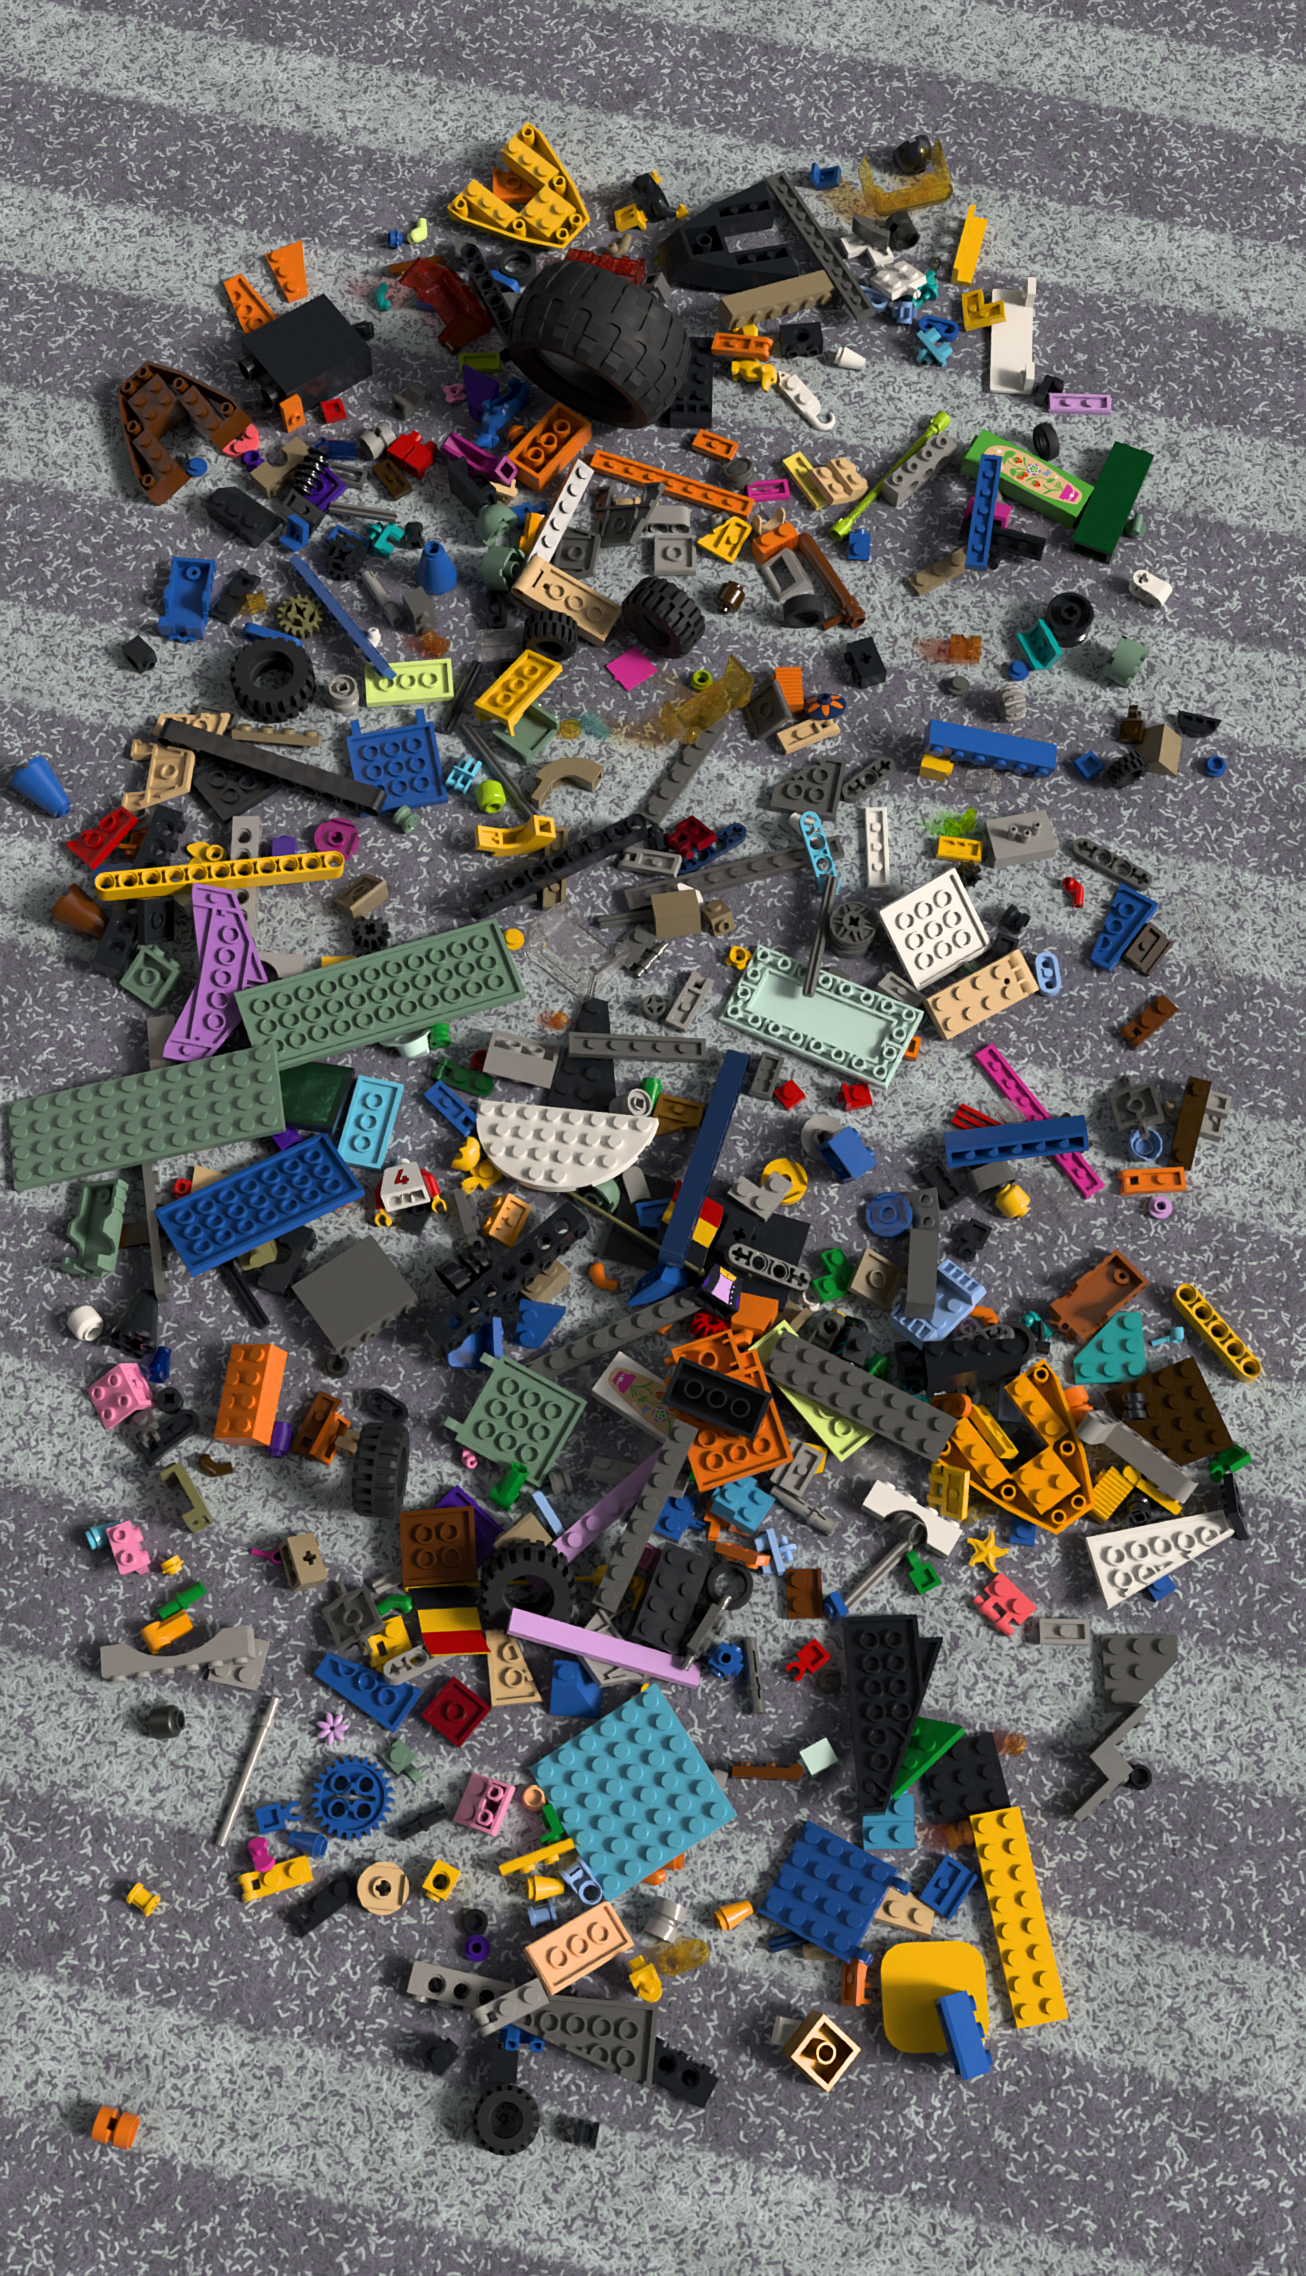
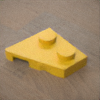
(726, 539)

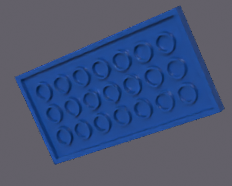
(258, 1204)

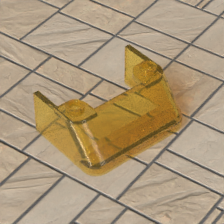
(935, 188)
(709, 705)

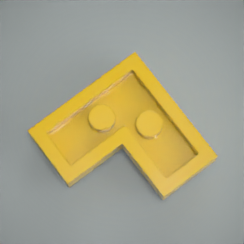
(978, 314)

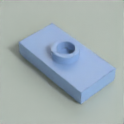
(547, 1515)

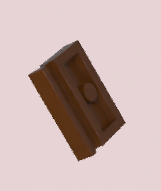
(804, 1594)

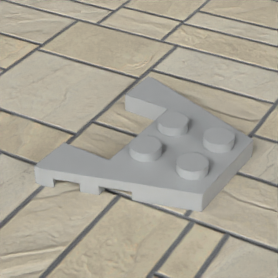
(603, 1673)

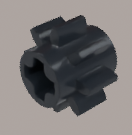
(968, 873)

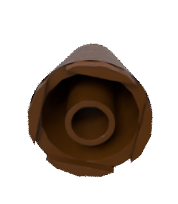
(80, 913)

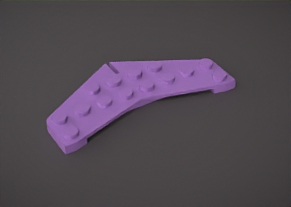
(226, 965)

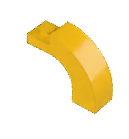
(520, 840)

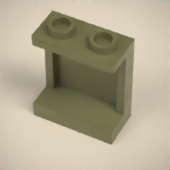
(199, 1516)

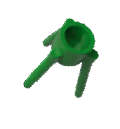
(877, 1366)

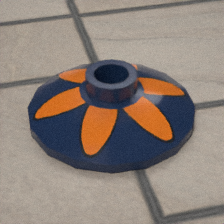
(824, 706)

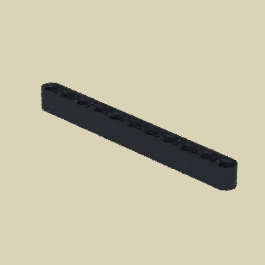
(273, 767)

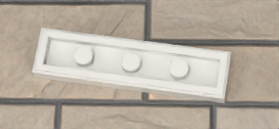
(877, 848)

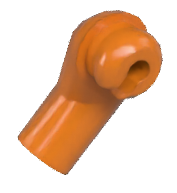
(599, 1278)

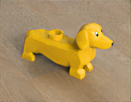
(750, 368)

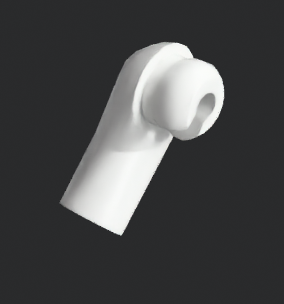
(373, 636)

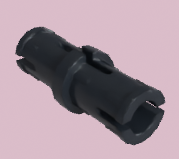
(423, 1821)

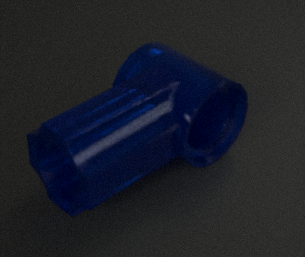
(338, 448)

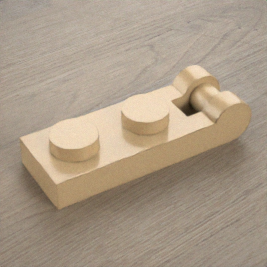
(806, 734)

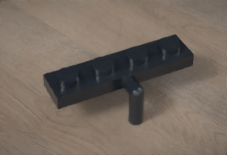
(1008, 541)

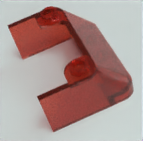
(451, 300)

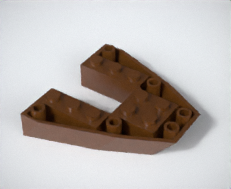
(152, 405)

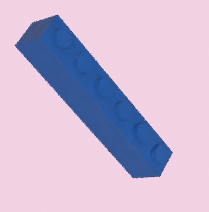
(989, 748)
(1016, 1141)

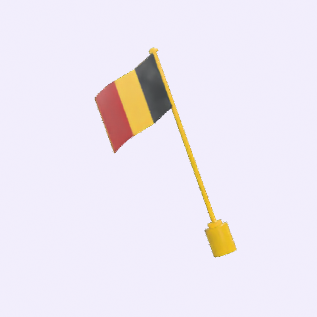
(451, 1617)

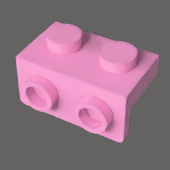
(127, 1549)

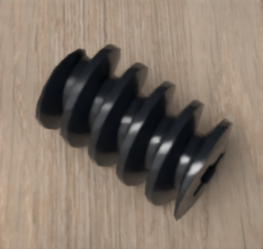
(309, 471)

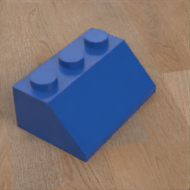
(963, 2035)

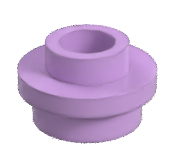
(1155, 1212)

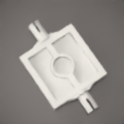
(898, 280)

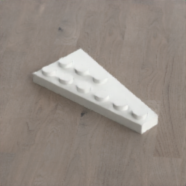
(1141, 1555)

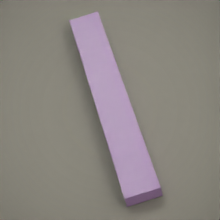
(602, 1648)

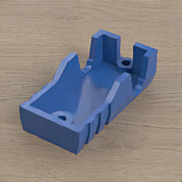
(187, 599)

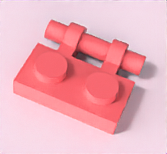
(1009, 1599)

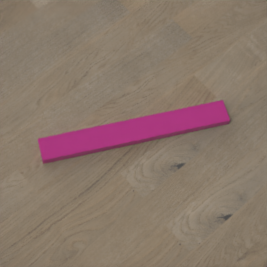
(1014, 1089)

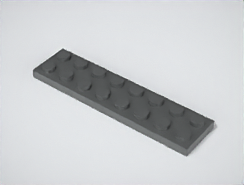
(859, 1396)

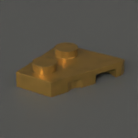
(676, 1114)

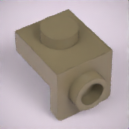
(719, 917)

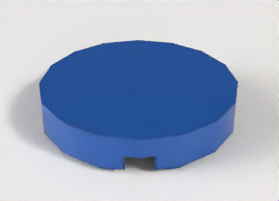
(888, 1215)

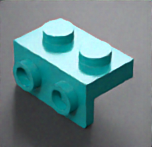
(1039, 646)

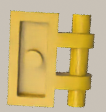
(954, 1490)
(395, 1642)

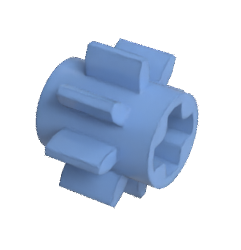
(904, 312)

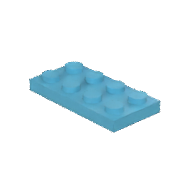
(370, 1122)

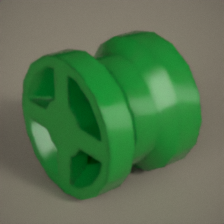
(439, 1036)

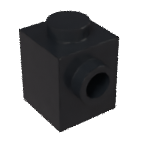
(441, 2055)

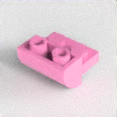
(484, 1804)

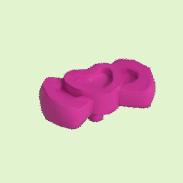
(260, 1854)

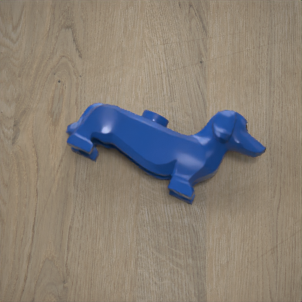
(500, 412)

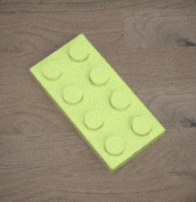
(413, 684)

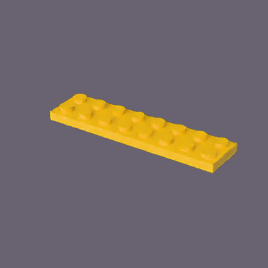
(1018, 1917)

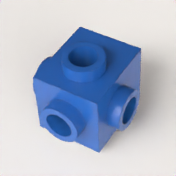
(721, 1669)

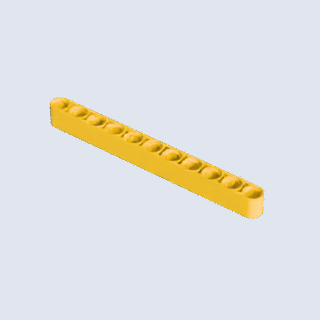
(208, 871)

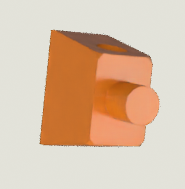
(754, 1318)

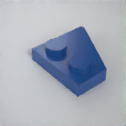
(536, 1322)

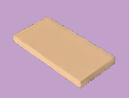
(578, 1947)

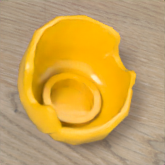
(469, 1155)

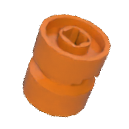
(1077, 1403)
(124, 2130)

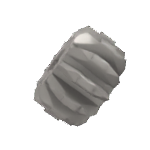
(1011, 703)

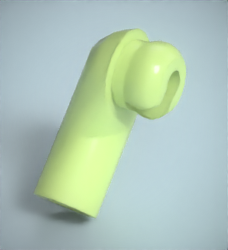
(419, 233)

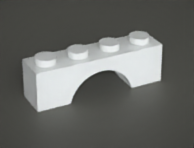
(886, 1501)

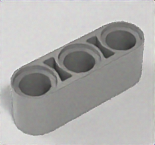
(668, 519)

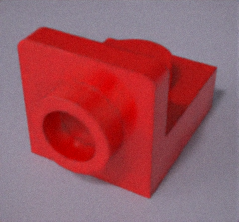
(854, 1096)

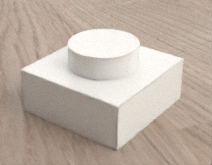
(784, 2029)

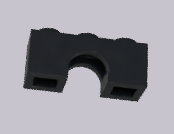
(280, 1277)

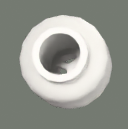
(85, 1323)

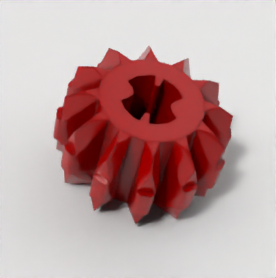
(706, 1324)

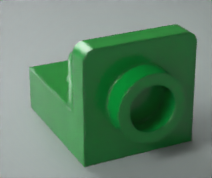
(551, 1821)

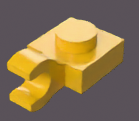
(482, 1175)

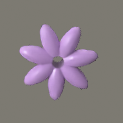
(332, 1723)

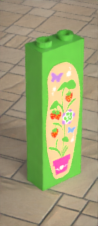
(1030, 479)

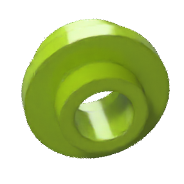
(701, 674)

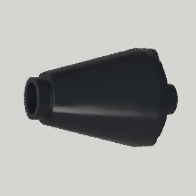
(138, 1326)

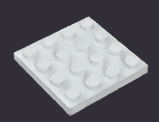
(934, 929)

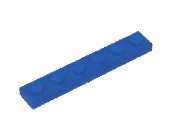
(983, 512)

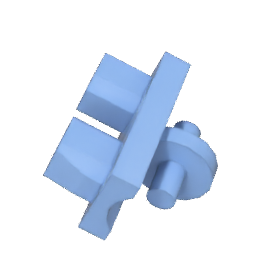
(769, 1542)

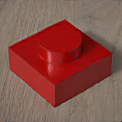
(333, 410)
(789, 1095)

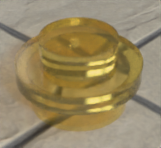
(570, 728)

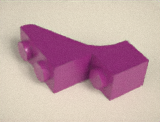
(493, 468)

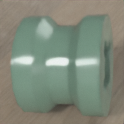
(406, 819)

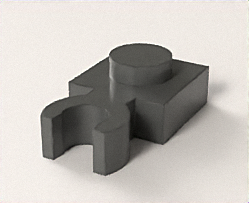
(144, 1426)

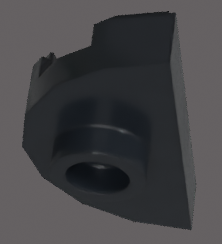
(1197, 725)

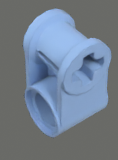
(581, 1881)

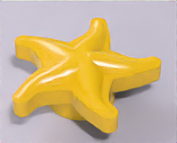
(986, 1551)

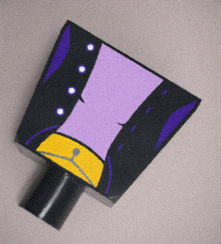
(718, 1291)

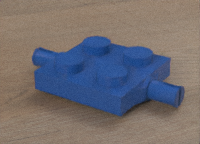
(677, 1517)

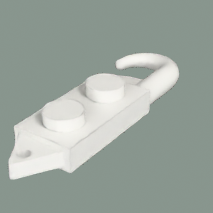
(803, 400)

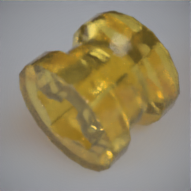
(257, 602)

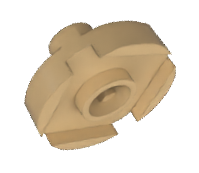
(392, 1900)

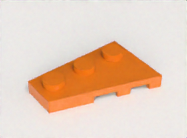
(289, 270)

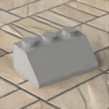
(521, 1059)

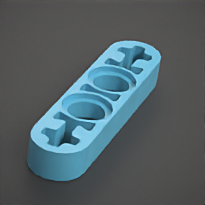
(822, 853)

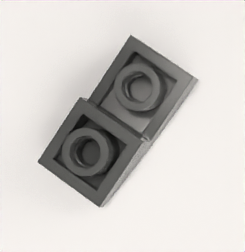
(872, 235)

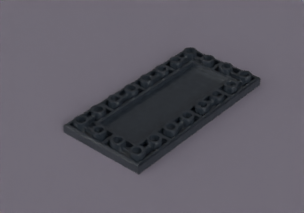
(778, 1237)

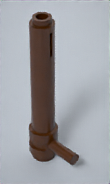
(846, 604)

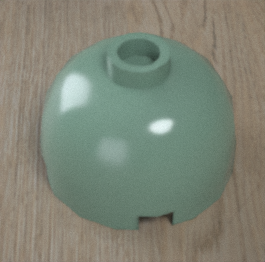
(494, 522)
(603, 1193)

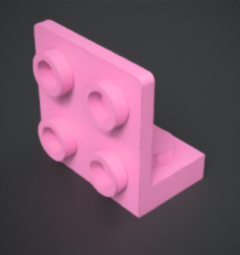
(120, 1394)

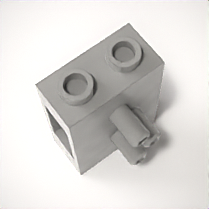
(1020, 838)

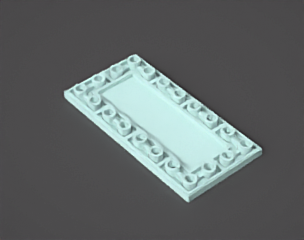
(838, 1027)

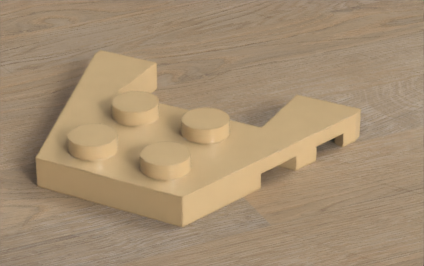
(167, 778)

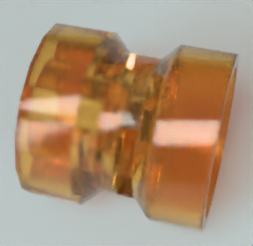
(435, 644)
(958, 1835)

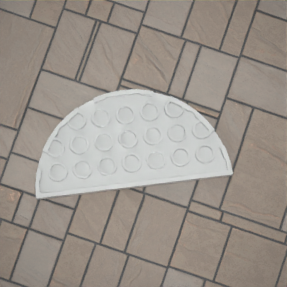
(560, 1146)

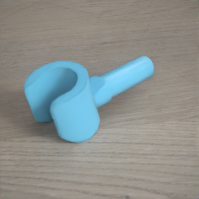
(1177, 1336)

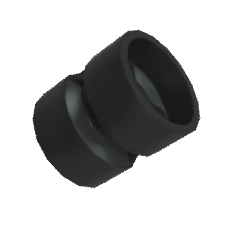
(902, 230)

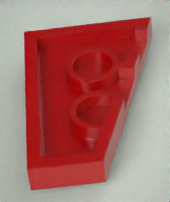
(100, 841)

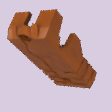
(1096, 1297)

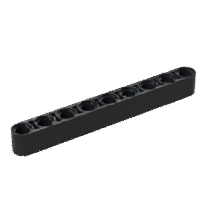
(553, 875)

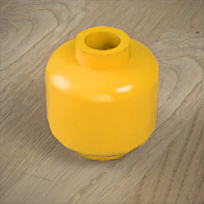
(1012, 1201)

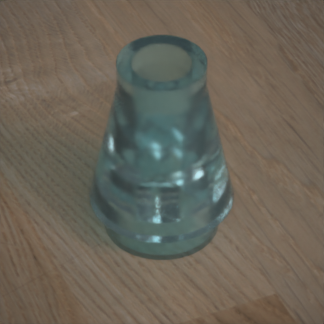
(595, 723)

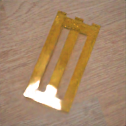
(979, 1505)

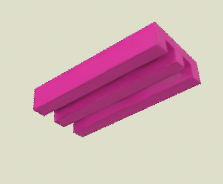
(768, 494)

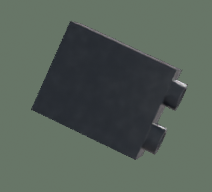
(305, 354)

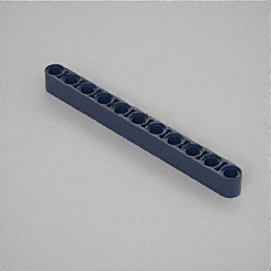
(704, 1159)

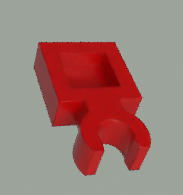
(811, 1659)

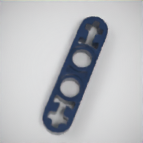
(711, 853)

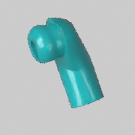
(1031, 1319)

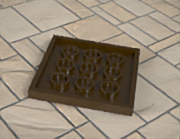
(1179, 1413)

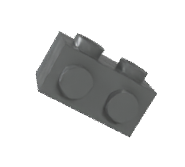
(419, 611)

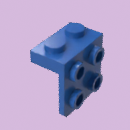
(486, 1340)

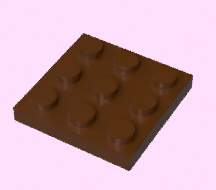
(438, 1546)

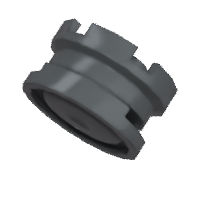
(739, 473)

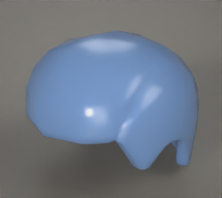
(1144, 1150)

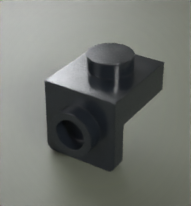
(1049, 384)

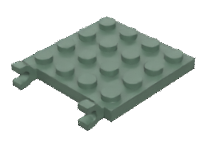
(519, 1418)

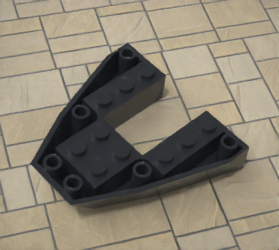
(700, 255)

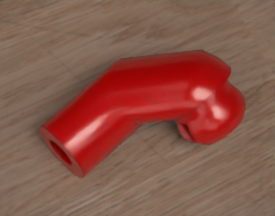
(1076, 890)

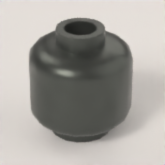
(165, 1722)

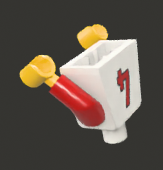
(405, 1187)

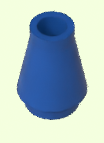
(309, 1843)

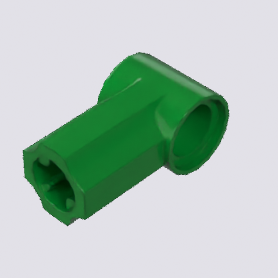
(508, 1488)

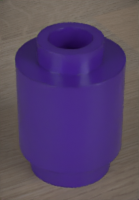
(280, 1440)

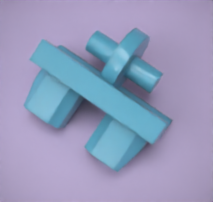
(928, 340)

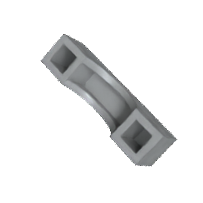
(283, 964)

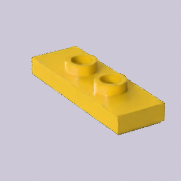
(547, 1854)

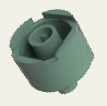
(501, 567)
(1125, 661)

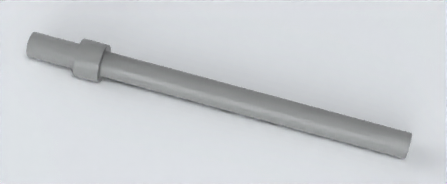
(265, 1722)

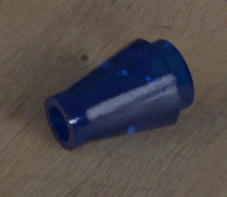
(159, 1367)

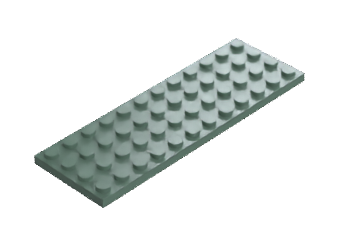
(381, 994)
(146, 1117)

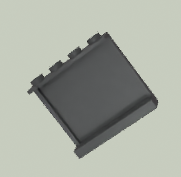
(356, 1296)

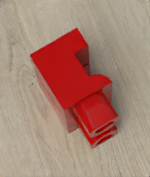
(411, 455)

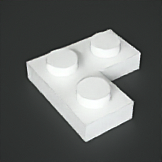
(854, 246)

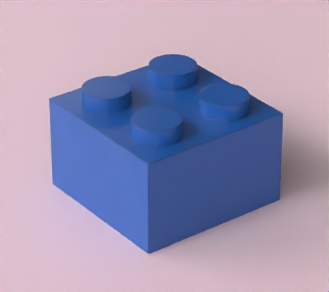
(846, 1154)

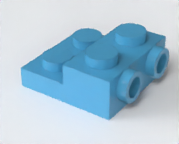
(742, 1504)
(893, 1829)

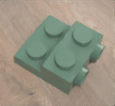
(152, 976)

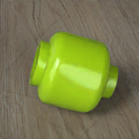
(490, 796)

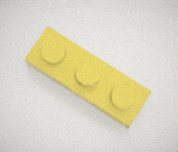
(798, 469)

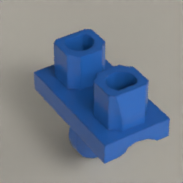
(512, 2036)

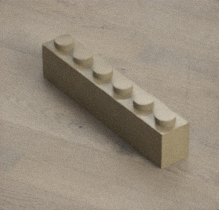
(775, 300)

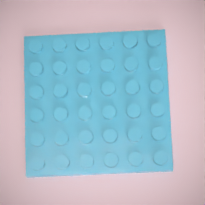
(633, 1792)

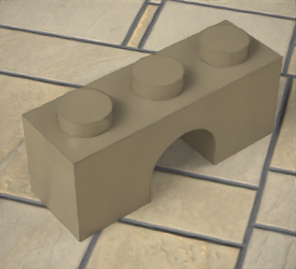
(271, 479)

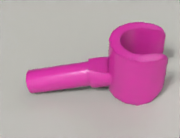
(269, 1555)

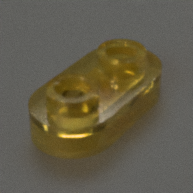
(684, 1958)

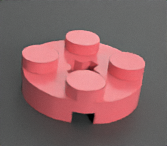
(250, 442)

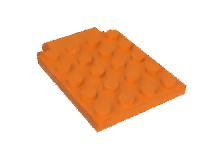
(718, 1454)

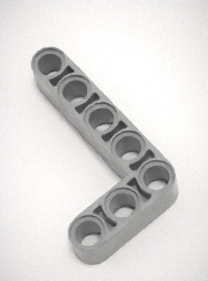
(1105, 1428)

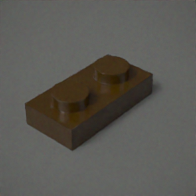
(392, 479)

